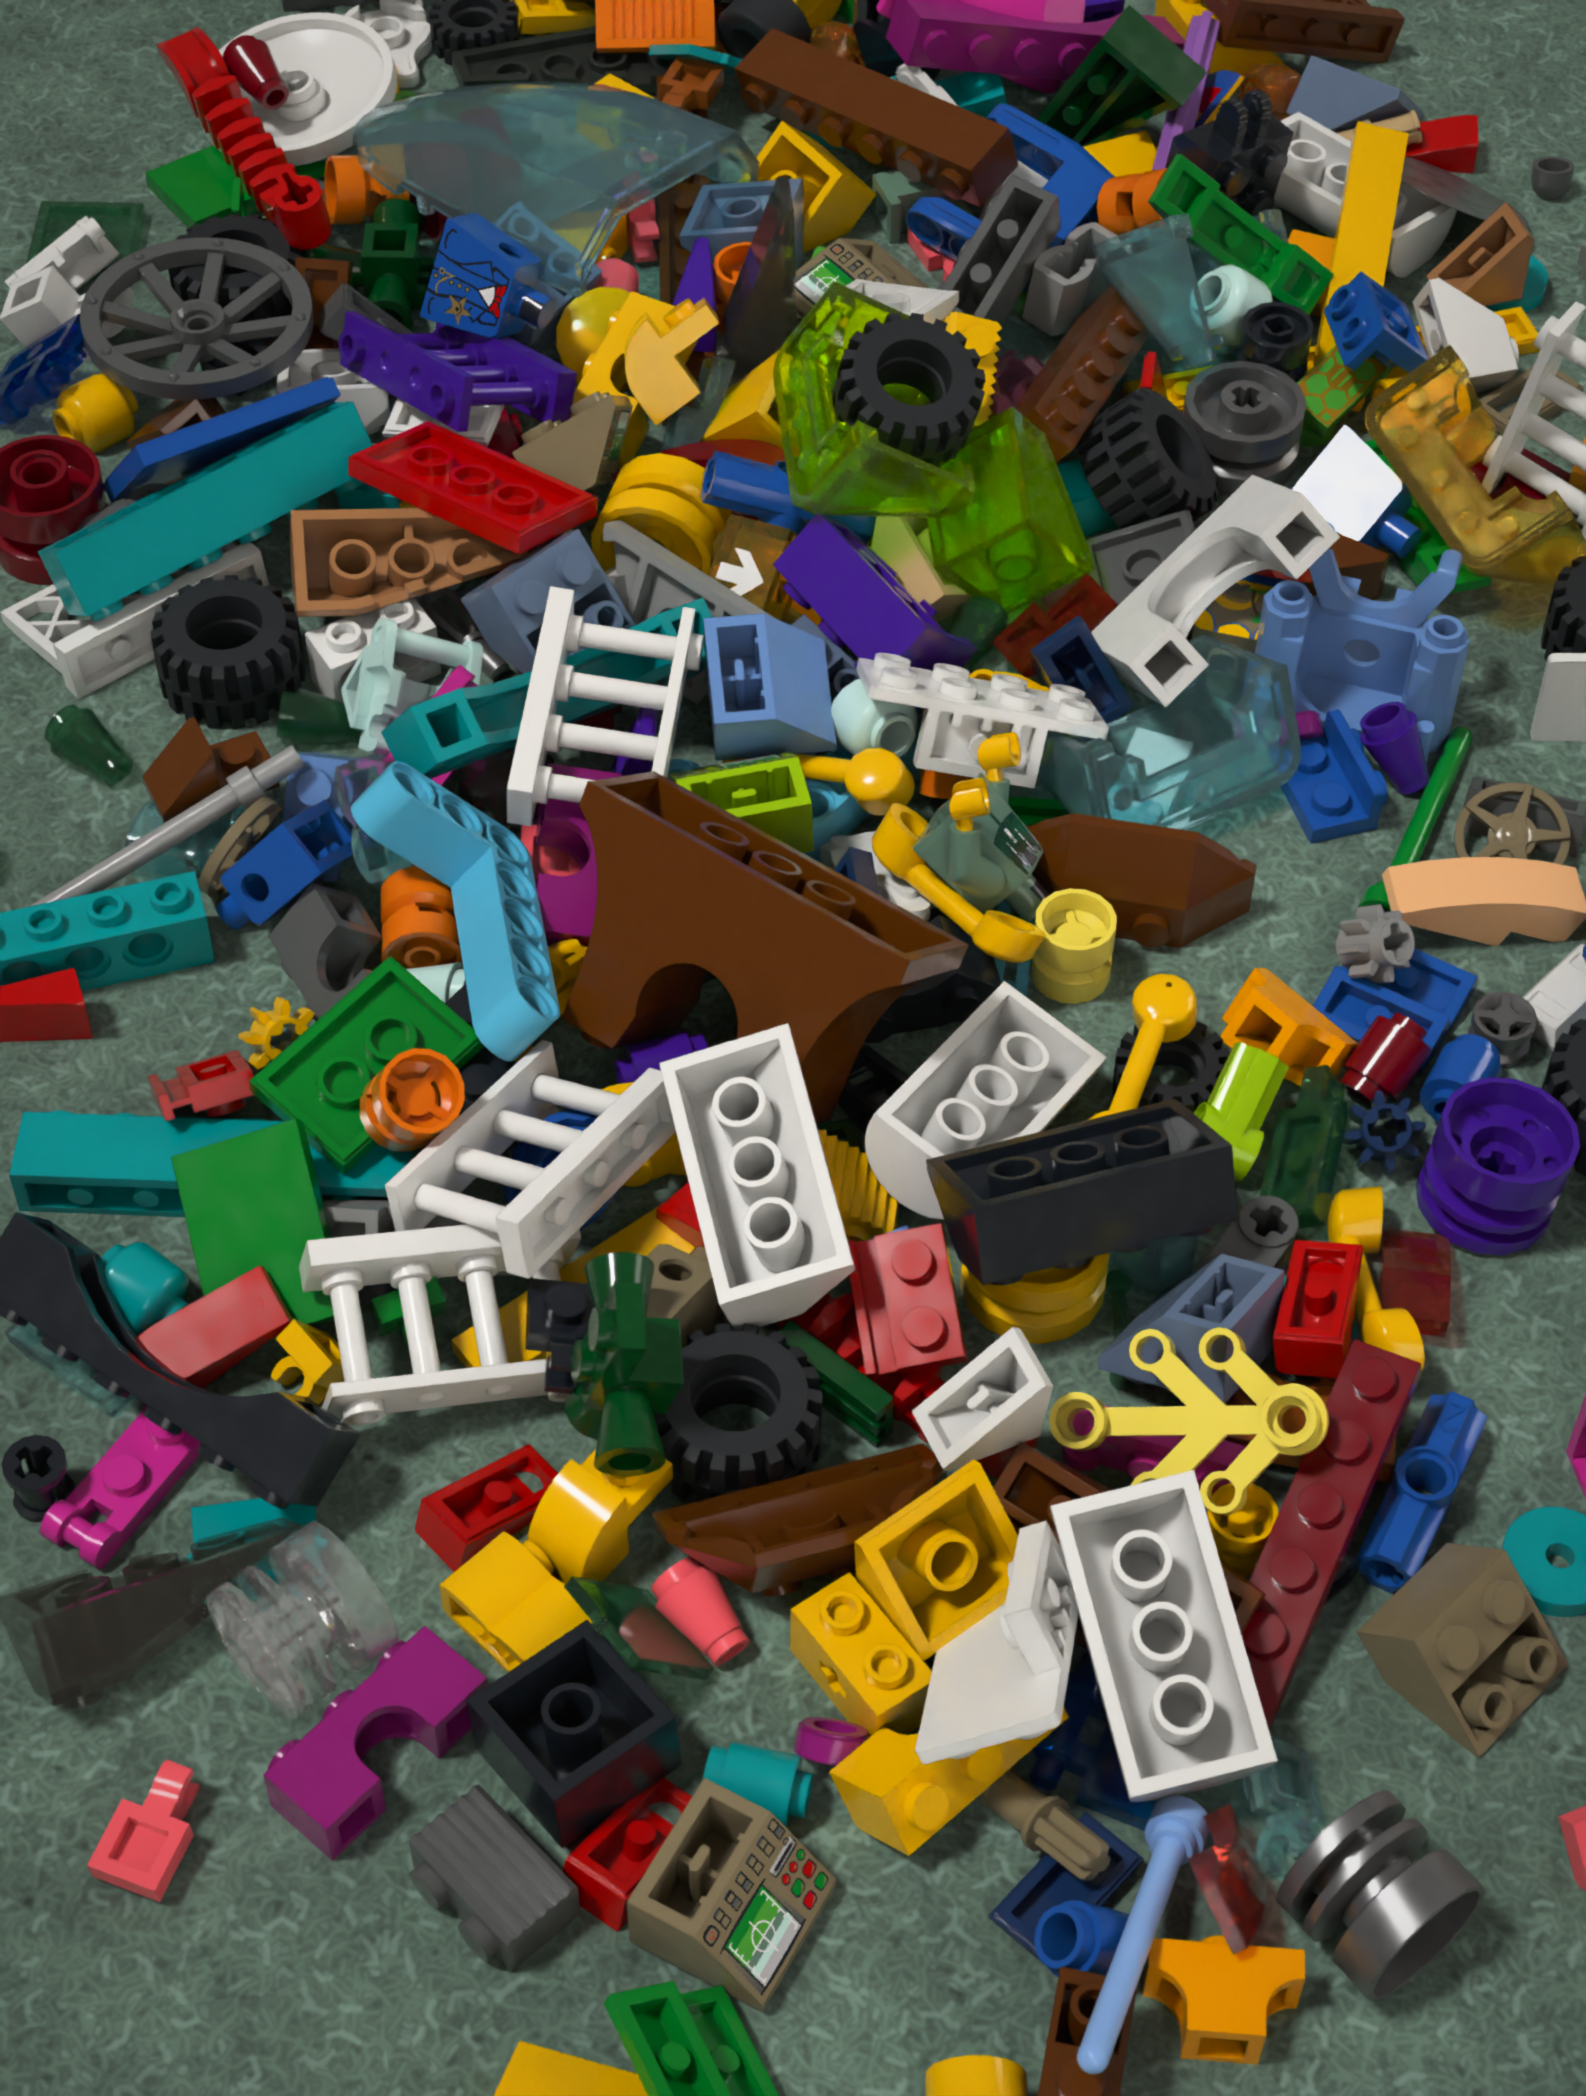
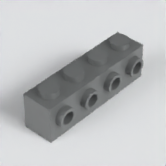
(1003, 250)

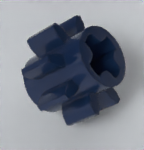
(1393, 1118)

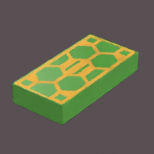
(1335, 390)

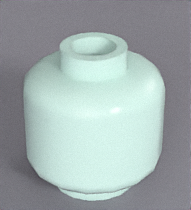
(1227, 297)
(872, 723)

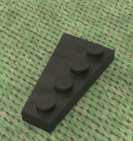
(554, 57)

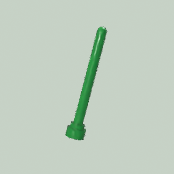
(1427, 810)

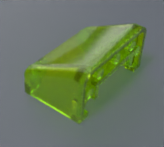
(843, 466)

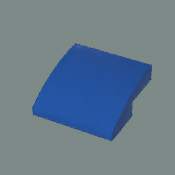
(1426, 992)

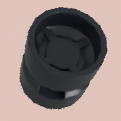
(1277, 337)

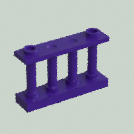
(456, 370)

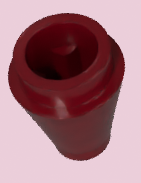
(256, 71)

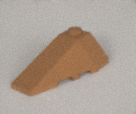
(379, 557)

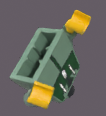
(981, 841)

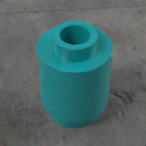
(763, 1777)

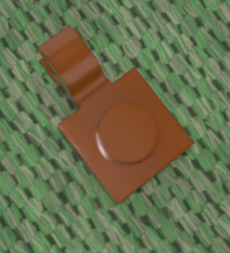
(691, 84)

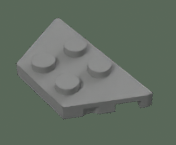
(657, 580)

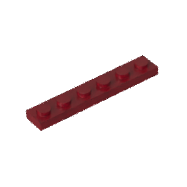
(1324, 1513)

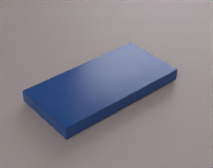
(212, 439)

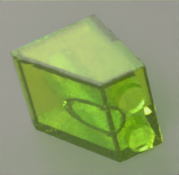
(1020, 527)

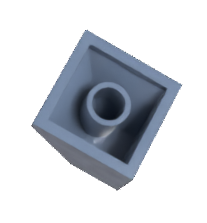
(1344, 97)
(733, 212)

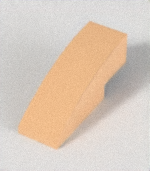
(1488, 897)

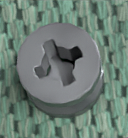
(1514, 1021)

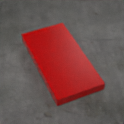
(473, 487)

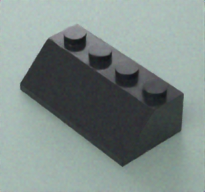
(1084, 1191)

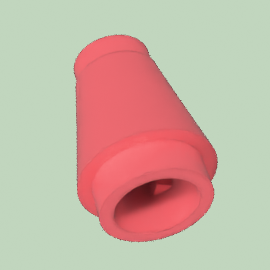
(700, 1609)

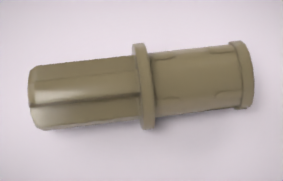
(1047, 1825)

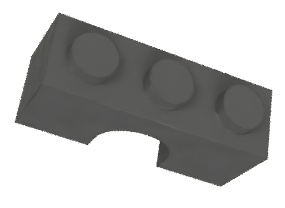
(325, 945)

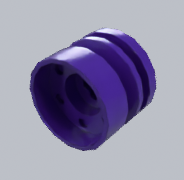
(1497, 1165)

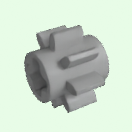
(1375, 944)

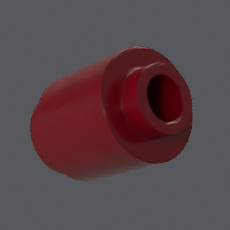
(1385, 1058)

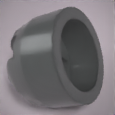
(1552, 177)

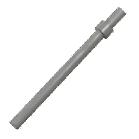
(243, 789)

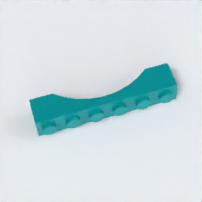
(488, 717)

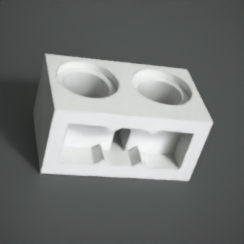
(337, 646)

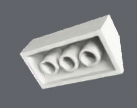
(758, 1176)

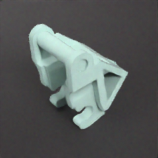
(380, 694)

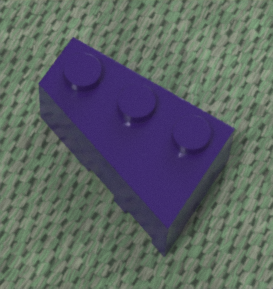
(862, 598)

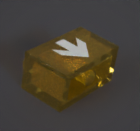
(745, 562)

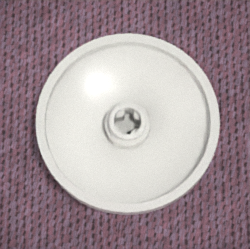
(333, 77)

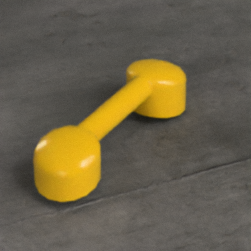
(872, 777)
(993, 932)
(1162, 1012)
(1358, 1219)

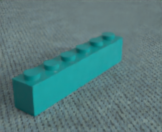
(205, 512)
(127, 1169)

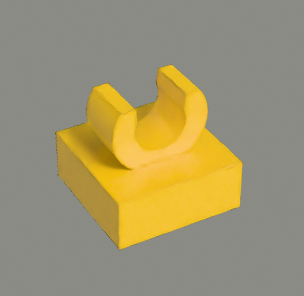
(311, 1354)

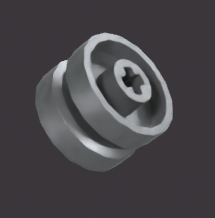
(1247, 421)

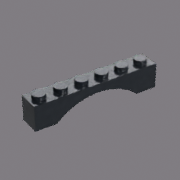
(272, 1437)

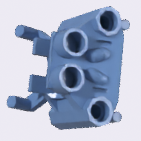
(1367, 651)

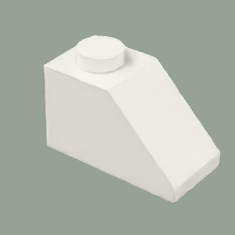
(1472, 331)

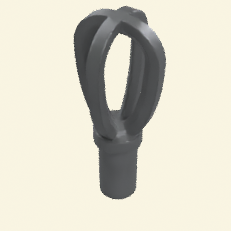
(492, 663)

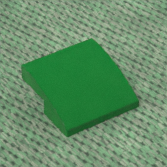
(688, 2042)

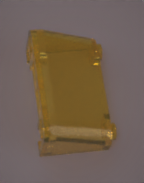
(1431, 436)

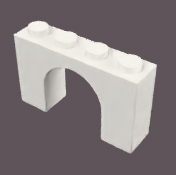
(1250, 532)

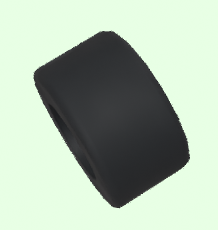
(748, 21)

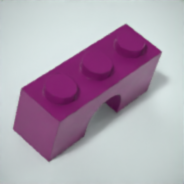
(569, 900)
(412, 1694)

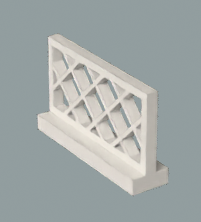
(116, 645)

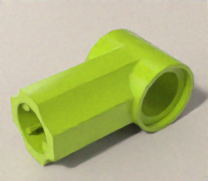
(1242, 1102)

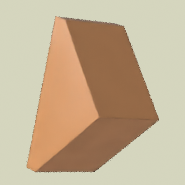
(1491, 260)

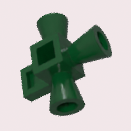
(390, 260)
(624, 1367)

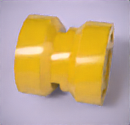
(1243, 1534)

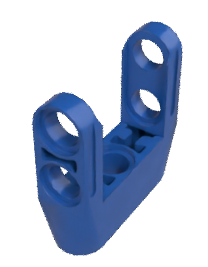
(1069, 168)

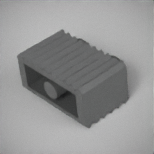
(492, 1879)

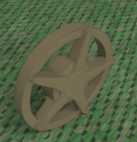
(1513, 833)
(238, 842)

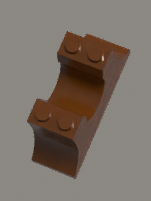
(783, 933)

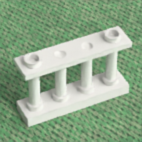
(1504, 457)
(555, 681)
(552, 1198)
(409, 1262)

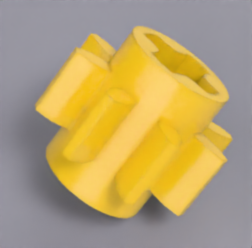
(271, 1024)

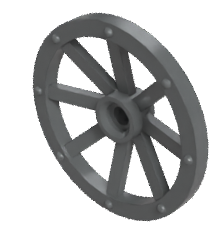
(200, 325)

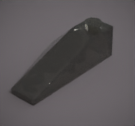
(763, 298)
(102, 1629)

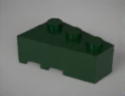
(1122, 83)

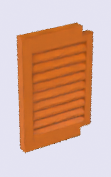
(637, 24)

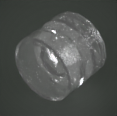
(315, 1611)

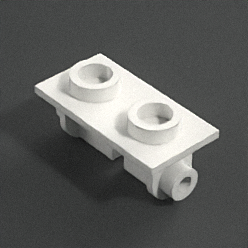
(75, 255)

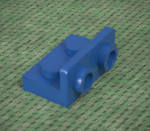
(1373, 321)
(1335, 785)

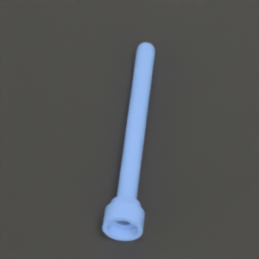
(1173, 1835)

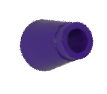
(1396, 745)

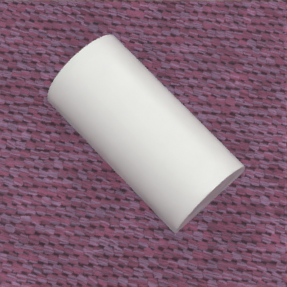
(1314, 188)
(986, 1084)
(1163, 1638)

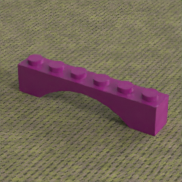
(985, 41)

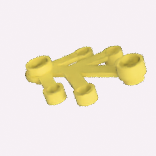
(1204, 1419)

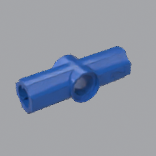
(763, 493)
(1433, 1462)

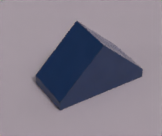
(1077, 661)

